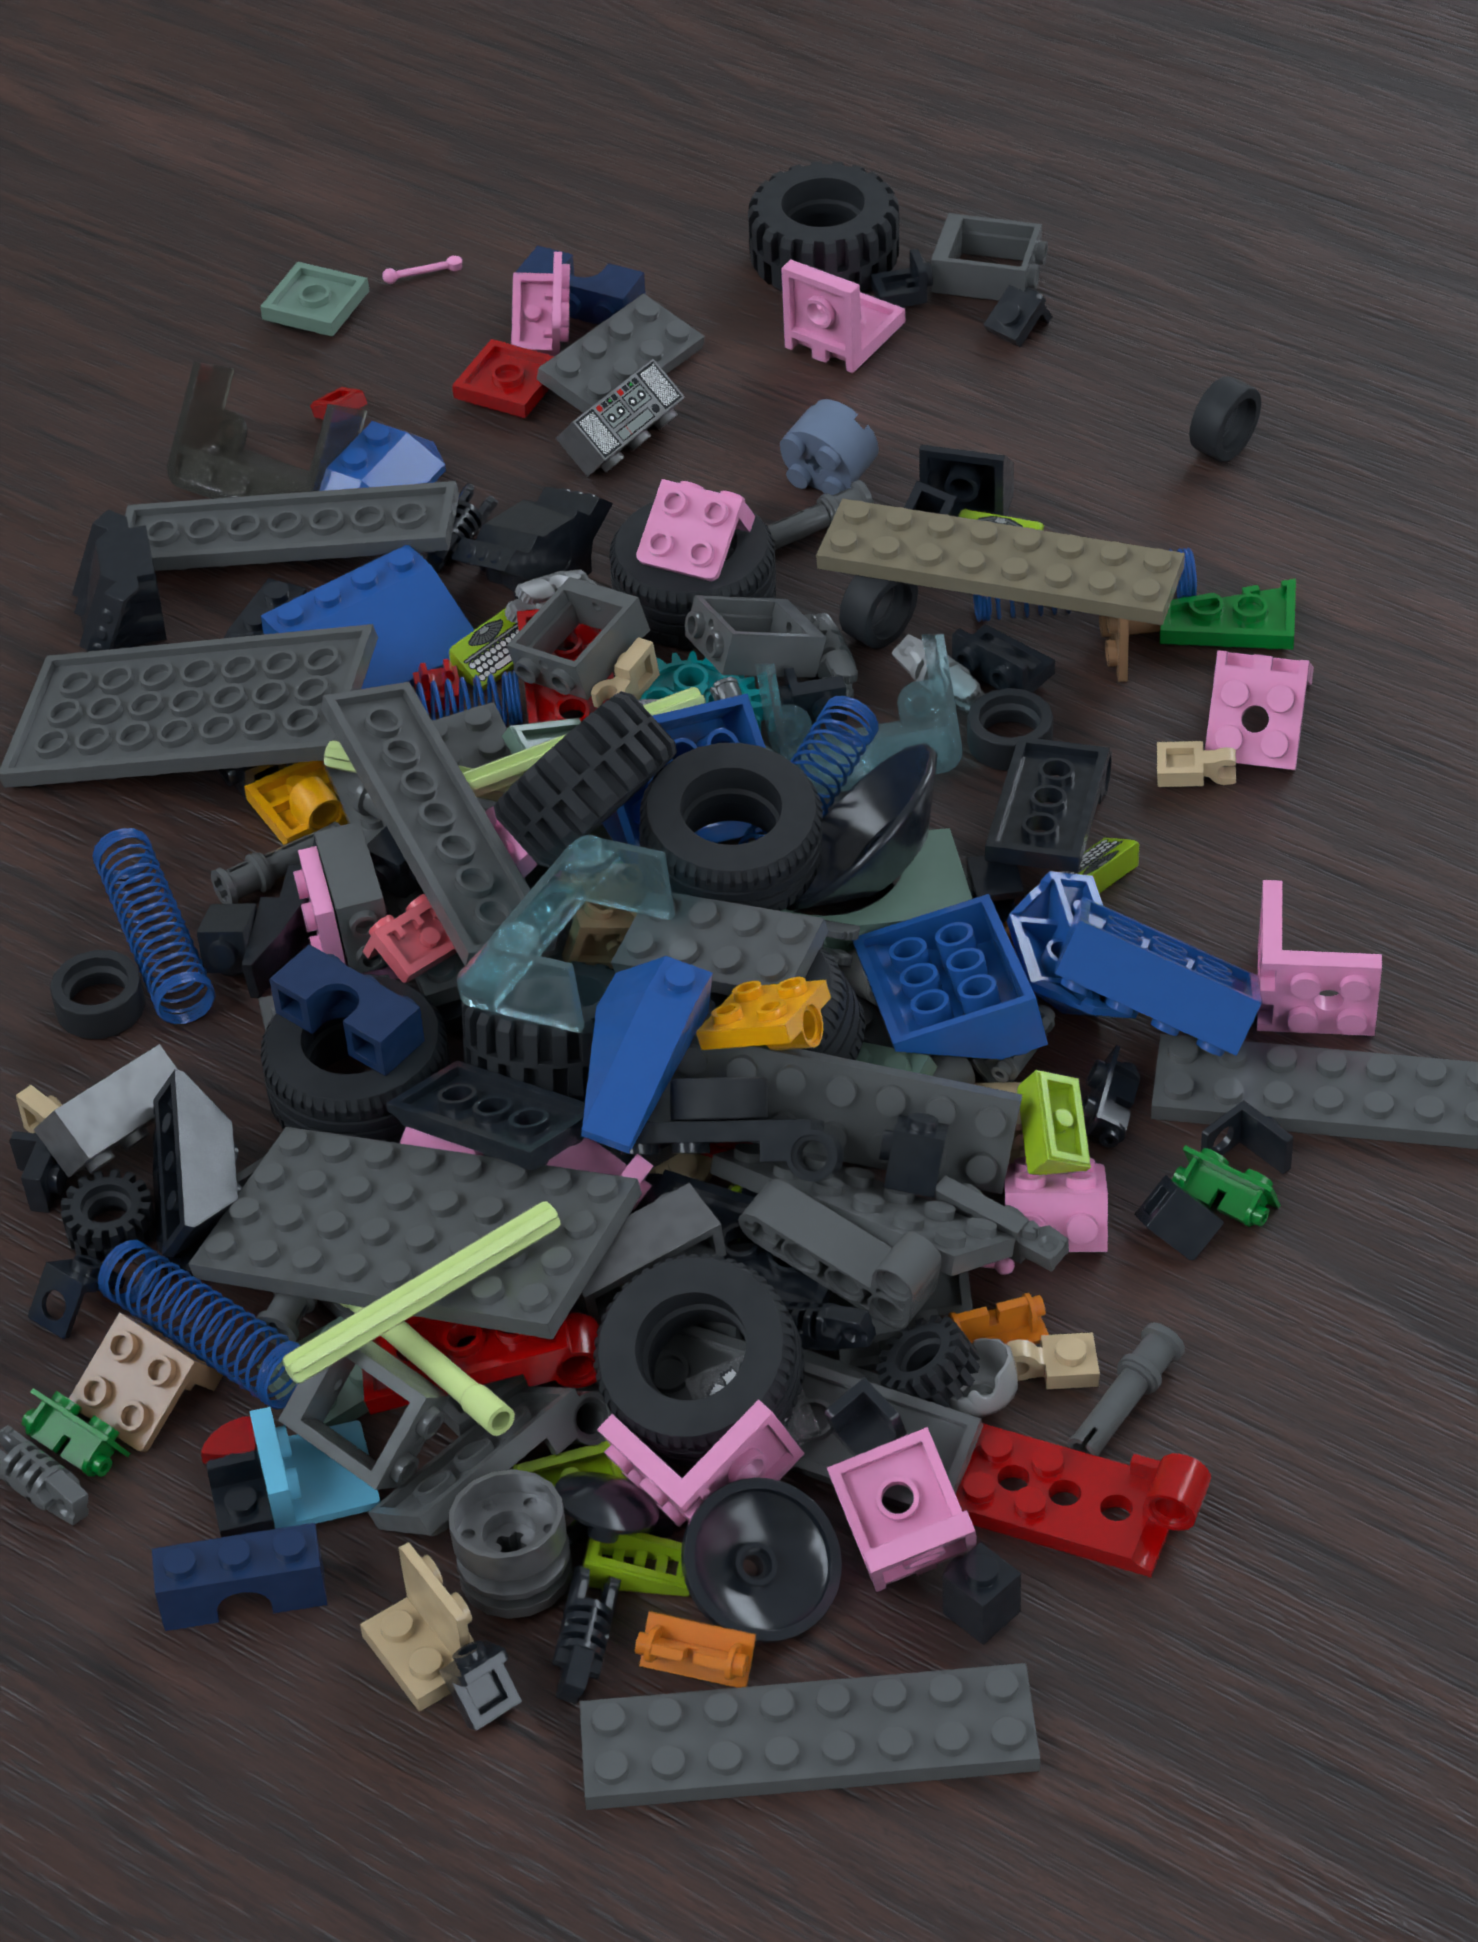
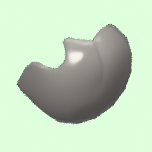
(993, 1384)

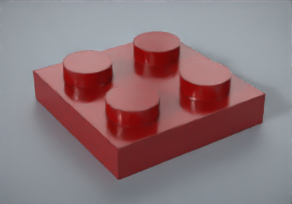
(503, 379)

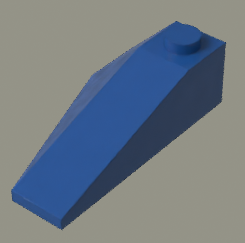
(638, 1044)

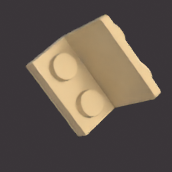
(420, 1631)

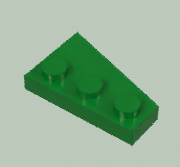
(1240, 620)

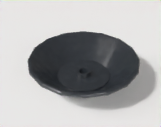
(875, 829)

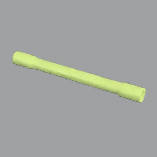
(474, 1398)

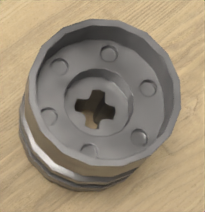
(511, 1543)

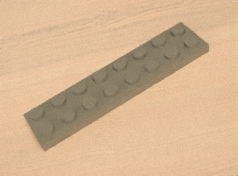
(1001, 561)

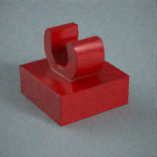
(439, 676)

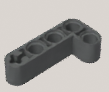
(842, 1256)

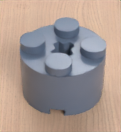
(828, 448)

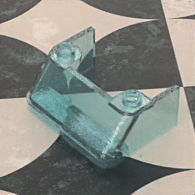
(924, 711)
(508, 968)

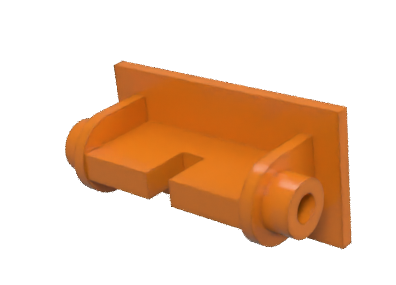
(1008, 1322)
(696, 1649)

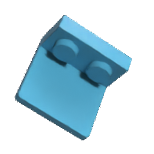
(303, 1480)

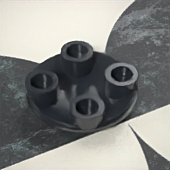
(607, 1505)

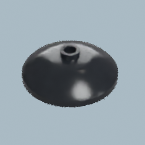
(786, 1541)

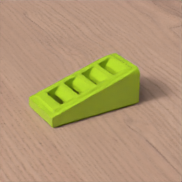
(634, 1576)

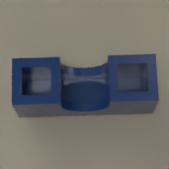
(592, 297)
(378, 1022)
(274, 1563)

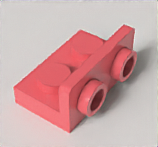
(410, 941)

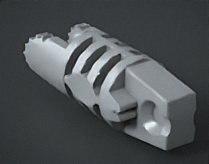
(537, 592)
(912, 658)

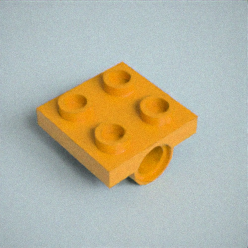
(296, 800)
(769, 1015)

